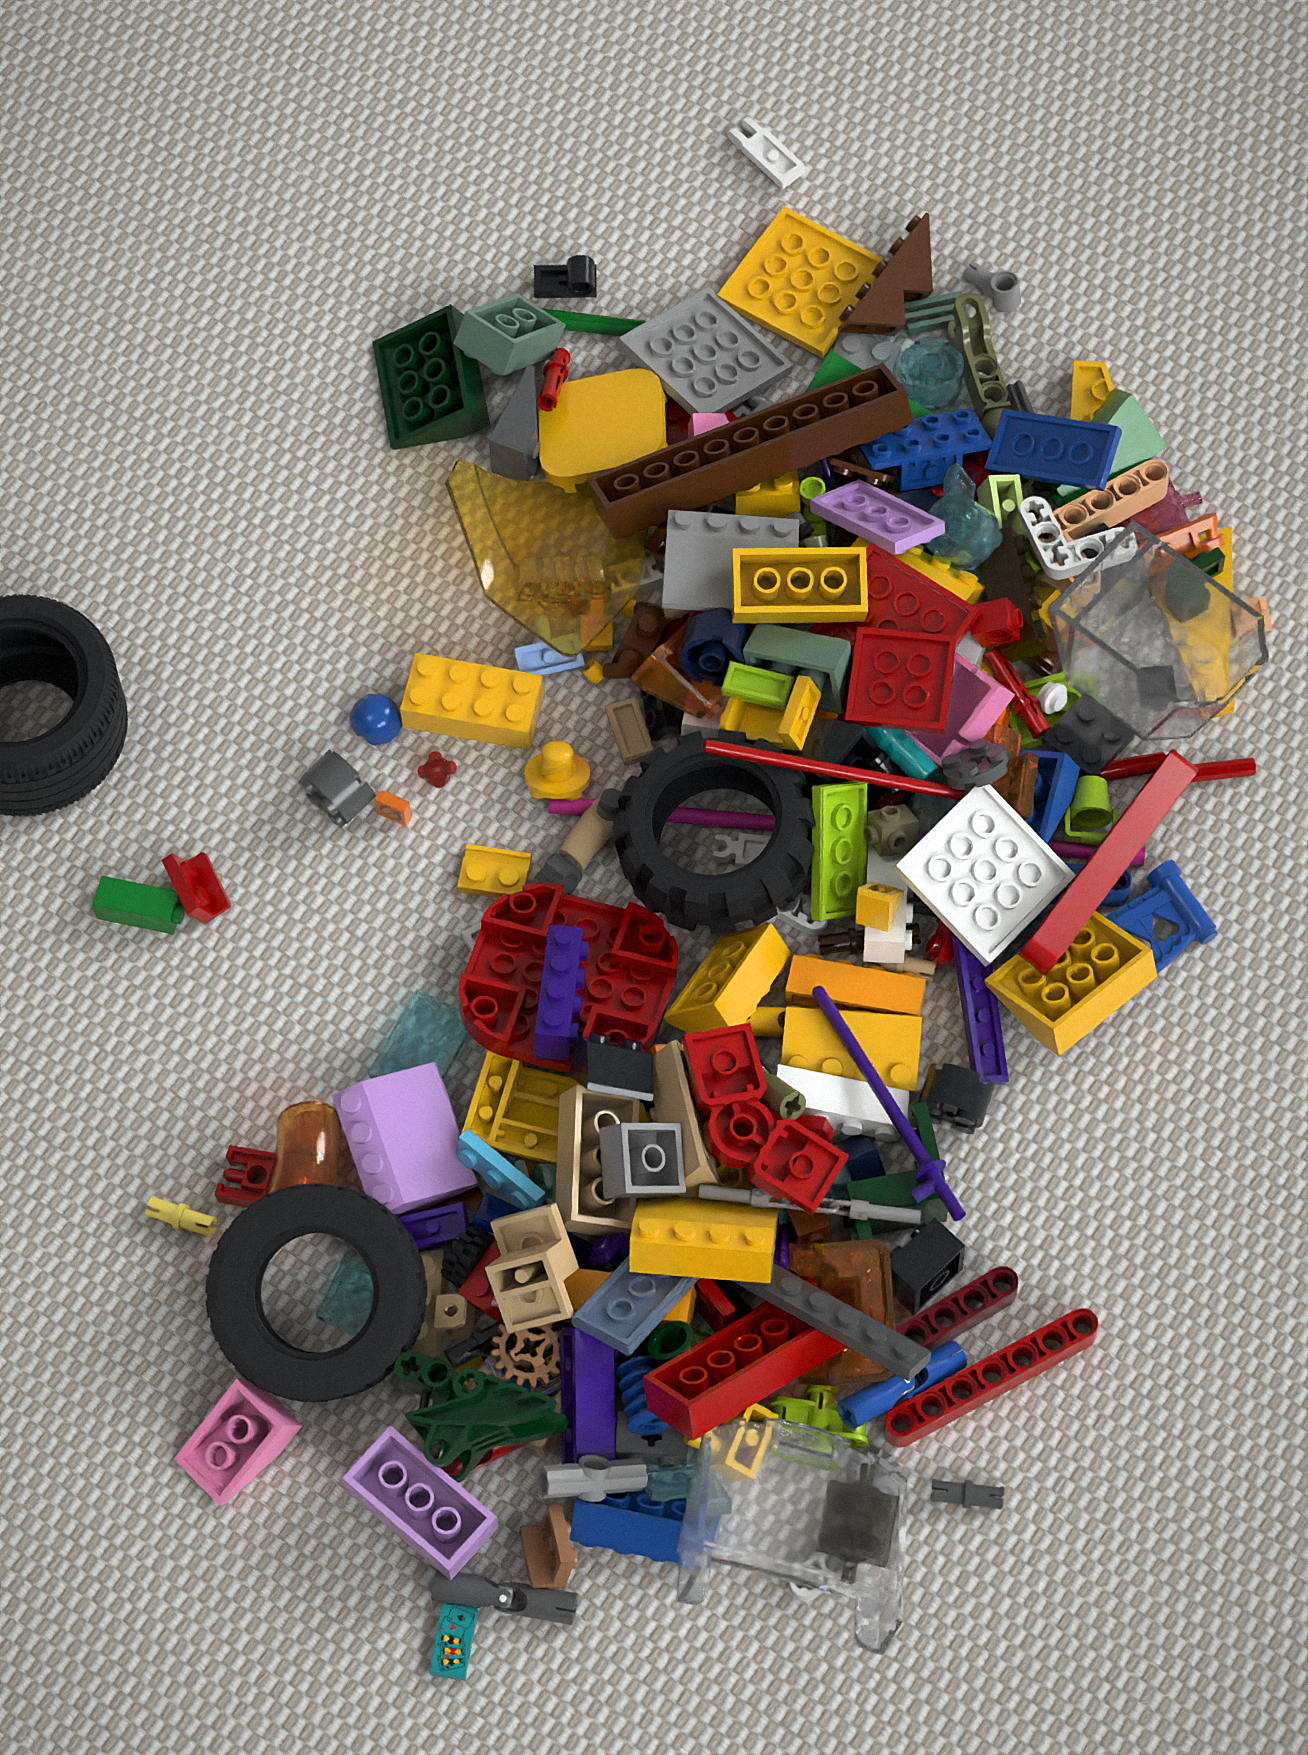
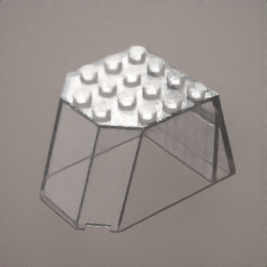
(1155, 637)

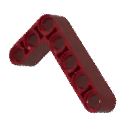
(955, 1309)

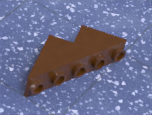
(900, 279)

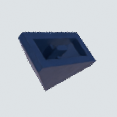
(863, 1158)

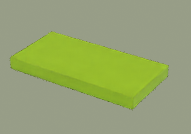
(838, 848)

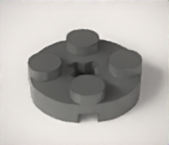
(978, 764)

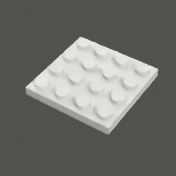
(984, 872)

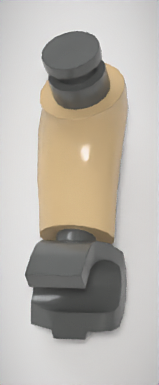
(582, 843)

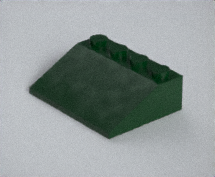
(429, 383)

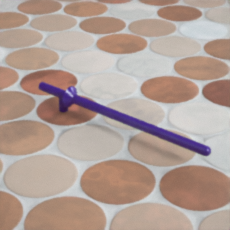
(929, 1169)

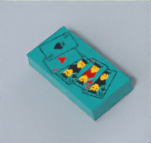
(453, 1642)

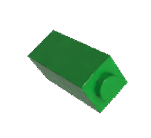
(138, 905)

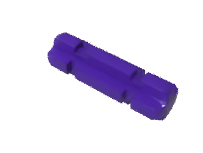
(781, 1249)

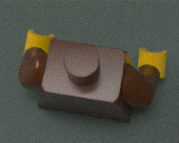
(636, 644)

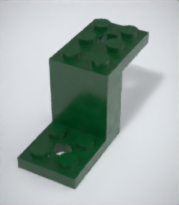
(896, 1188)

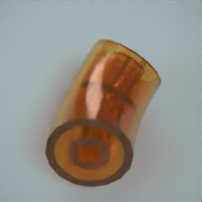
(306, 1146)

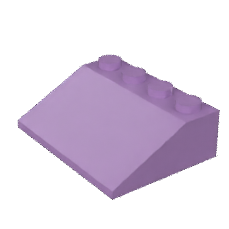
(404, 1139)

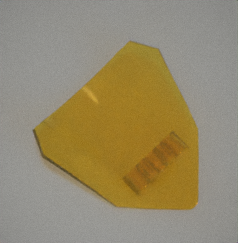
(545, 555)

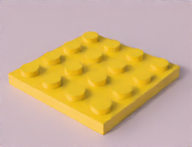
(799, 281)

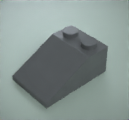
(515, 439)

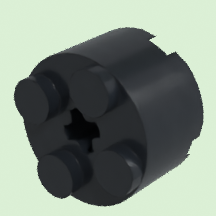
(956, 1097)

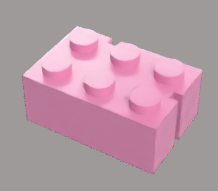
(973, 709)

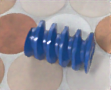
(634, 1397)

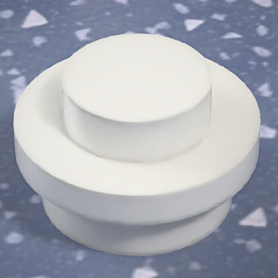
(1052, 697)

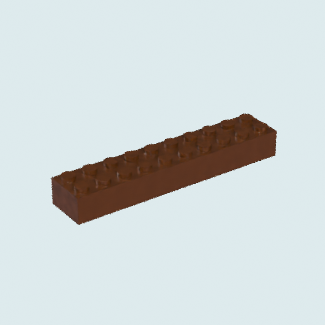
(750, 450)

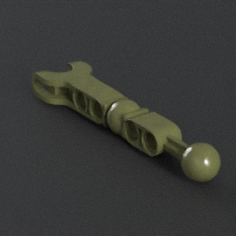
(975, 344)

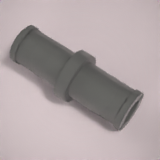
(967, 1494)

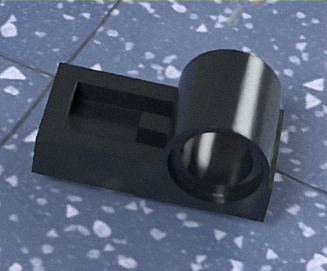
(572, 280)

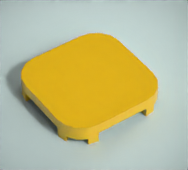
(601, 425)

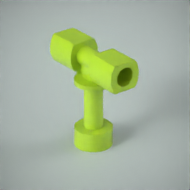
(809, 489)

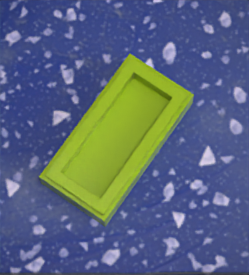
(757, 686)

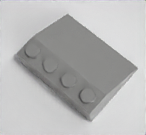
(701, 550)

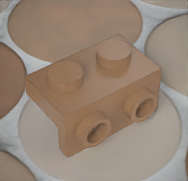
(549, 1549)

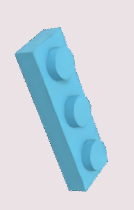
(498, 1172)

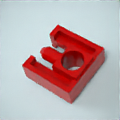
(257, 1164)

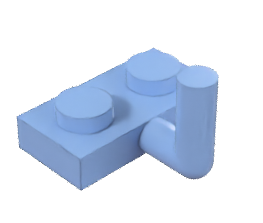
(544, 660)

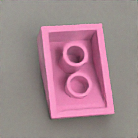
(237, 1440)

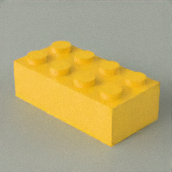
(799, 585)
(472, 701)

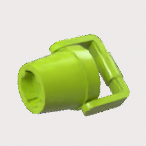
(1089, 811)

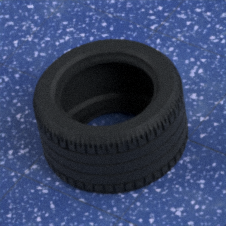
(65, 649)

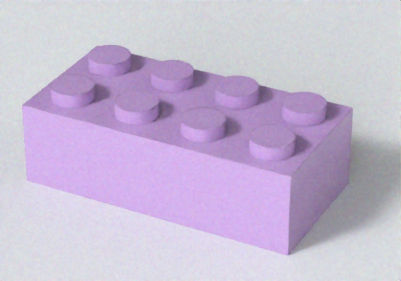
(420, 1503)

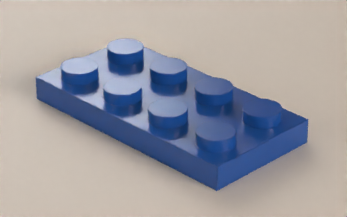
(1053, 449)

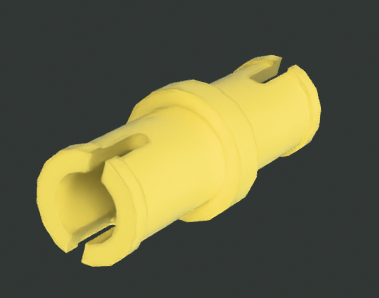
(181, 1216)

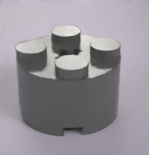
(336, 788)

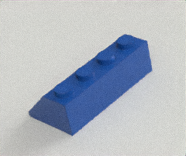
(630, 1525)

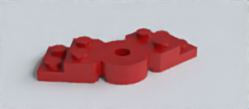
(778, 1155)

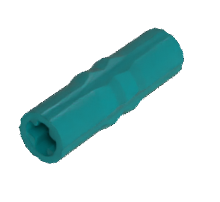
(904, 752)

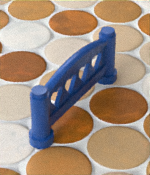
(1170, 901)

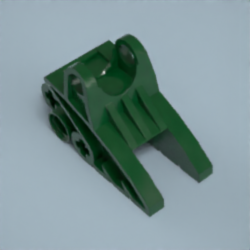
(475, 1420)

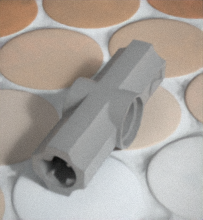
(592, 1478)

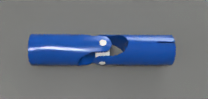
(883, 1395)

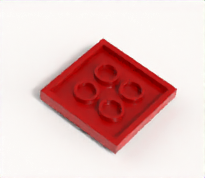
(901, 680)

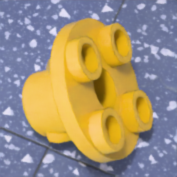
(557, 773)

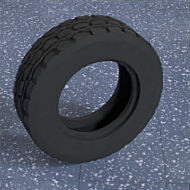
(237, 1279)

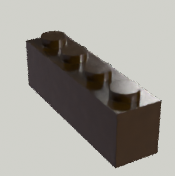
(1011, 577)

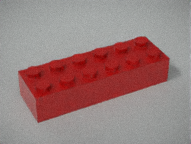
(735, 1369)

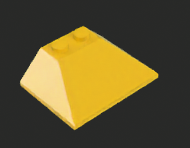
(517, 1108)

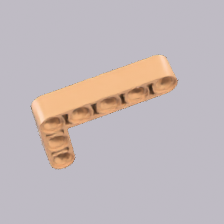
(1120, 500)

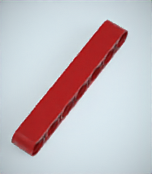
(983, 1391)

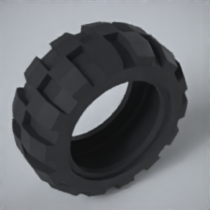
(724, 898)

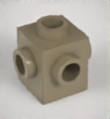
(891, 830)

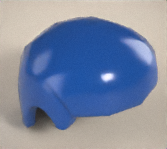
(376, 719)

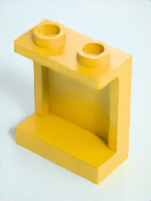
(779, 727)

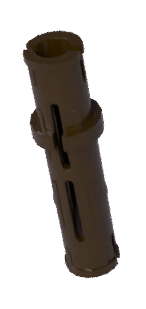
(854, 940)

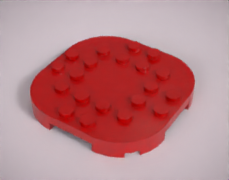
(626, 971)

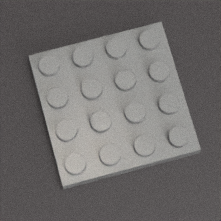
(705, 354)

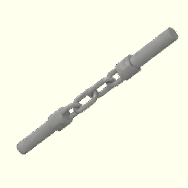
(857, 1208)

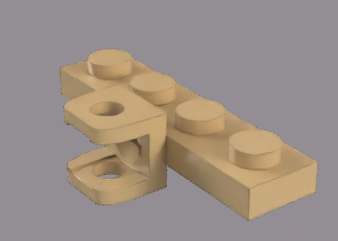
(444, 1312)

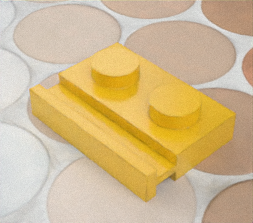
(493, 871)

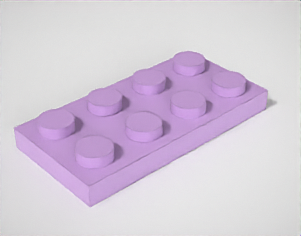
(877, 516)

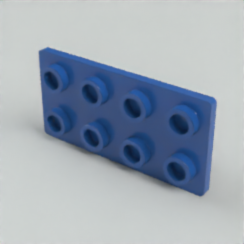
(927, 447)

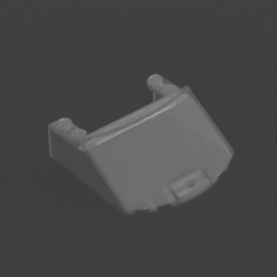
(761, 1510)

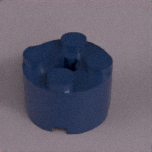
(711, 644)

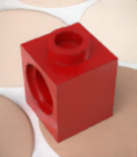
(997, 623)

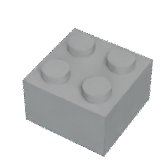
(642, 1160)

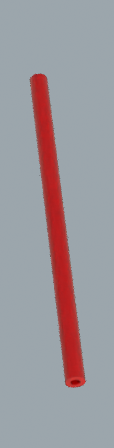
(832, 769)

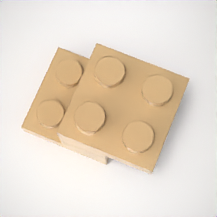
(532, 1268)

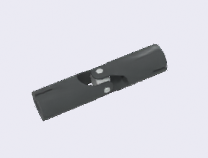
(481, 1592)

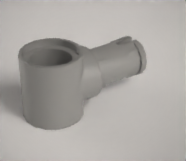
(1000, 286)

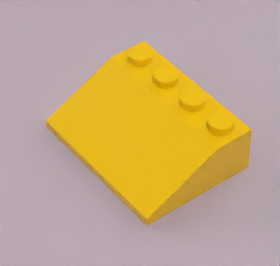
(1081, 990)
(703, 1239)

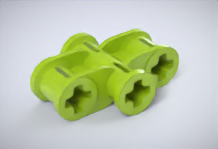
(827, 1418)

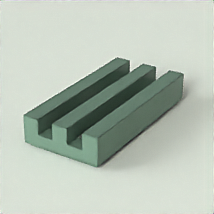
(933, 308)

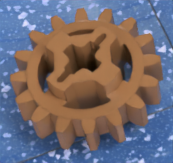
(534, 1364)

